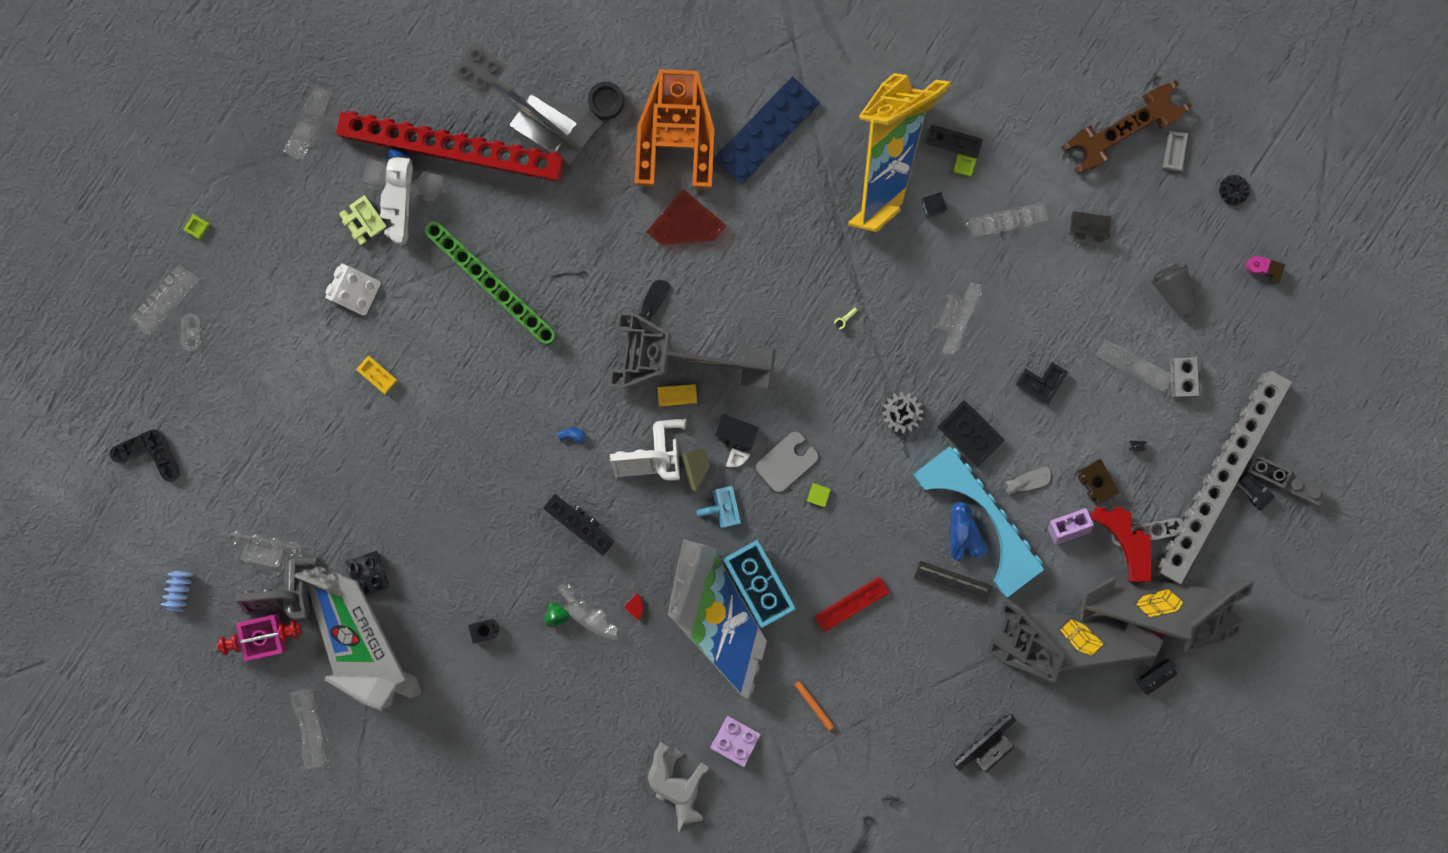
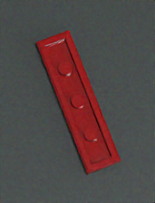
(851, 604)

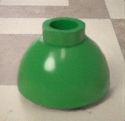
(556, 615)

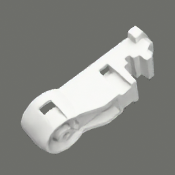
(397, 196)

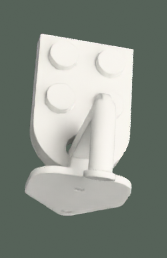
(651, 461)

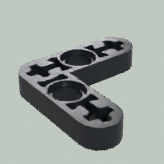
(148, 445)

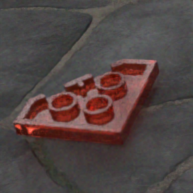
(685, 222)

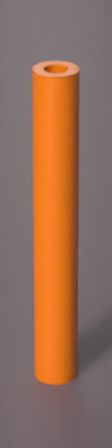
(813, 704)

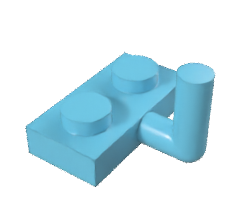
(725, 507)

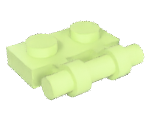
(368, 218)

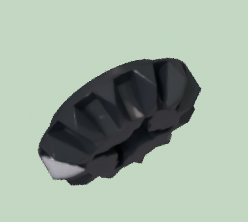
(1225, 190)

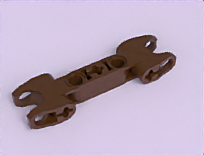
(1157, 109)

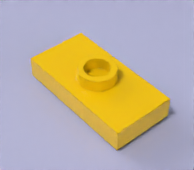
(377, 375)
(677, 395)

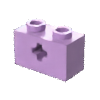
(1070, 526)

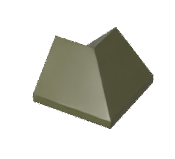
(696, 466)

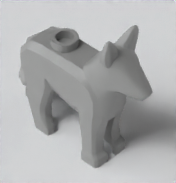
(675, 789)

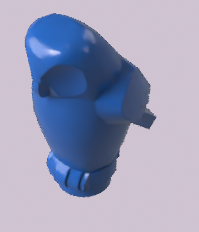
(964, 533)

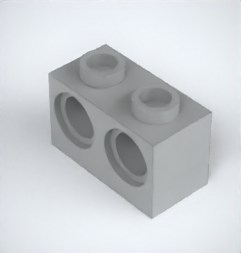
(1180, 377)

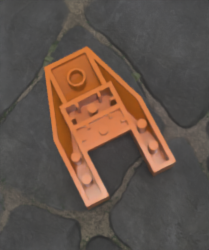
(675, 118)

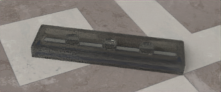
(953, 582)

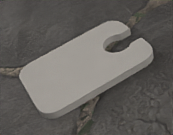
(782, 465)

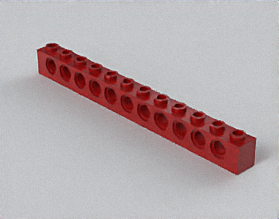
(347, 130)

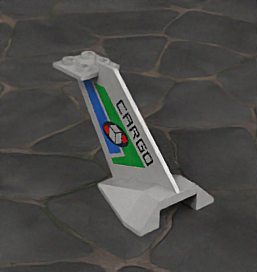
(355, 642)

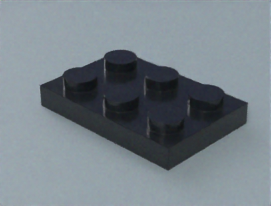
(970, 433)

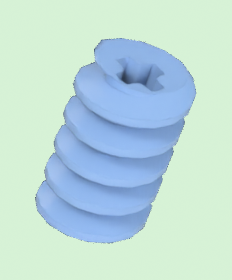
(176, 594)

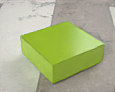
(964, 165)
(196, 227)
(818, 495)

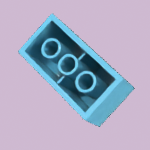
(759, 583)

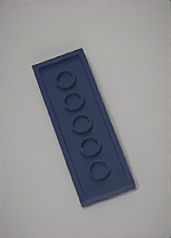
(766, 130)

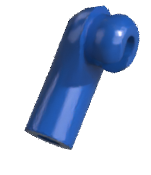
(573, 433)

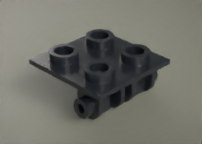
(368, 572)

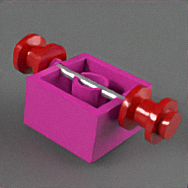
(260, 637)

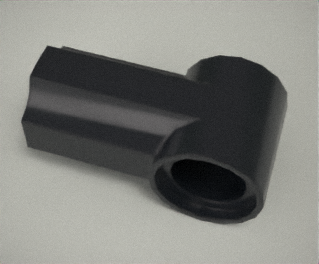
(1258, 495)

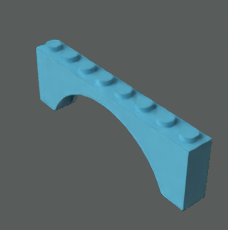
(1016, 561)

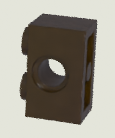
(1106, 489)

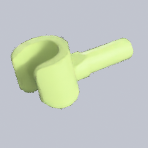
(846, 317)

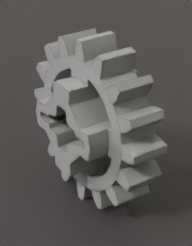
(894, 409)

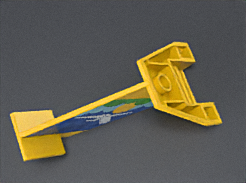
(895, 129)

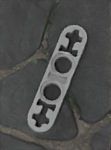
(1148, 529)

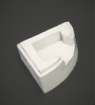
(737, 458)

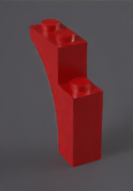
(1135, 546)

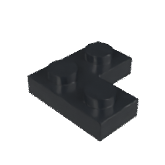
(1044, 387)

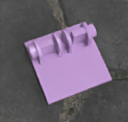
(735, 741)

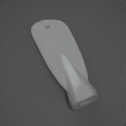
(1028, 481)

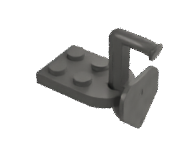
(282, 600)

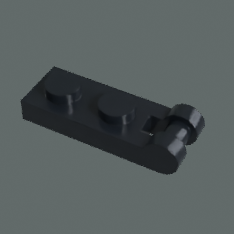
(955, 141)

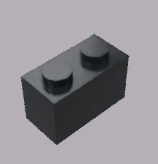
(736, 432)

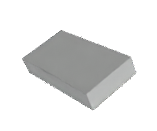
(1175, 151)

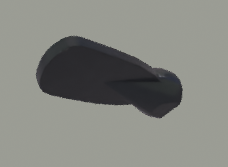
(654, 298)

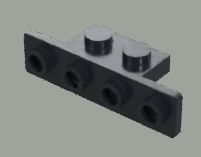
(579, 524)
(990, 748)

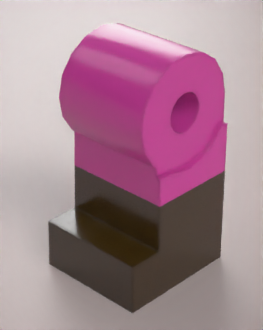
(1265, 267)

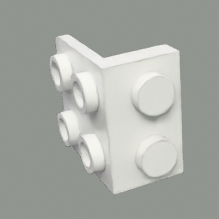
(352, 289)

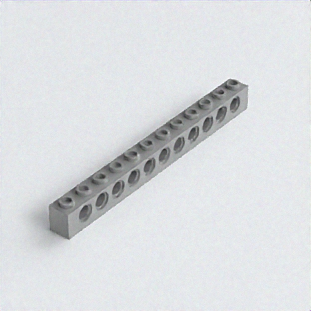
(1278, 387)

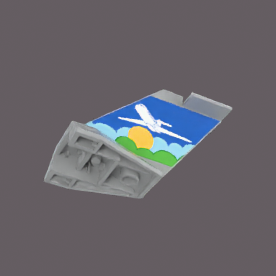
(716, 616)

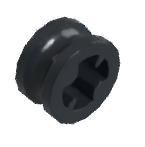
(1137, 445)

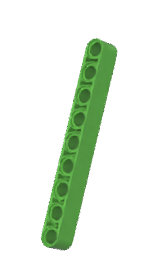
(482, 279)

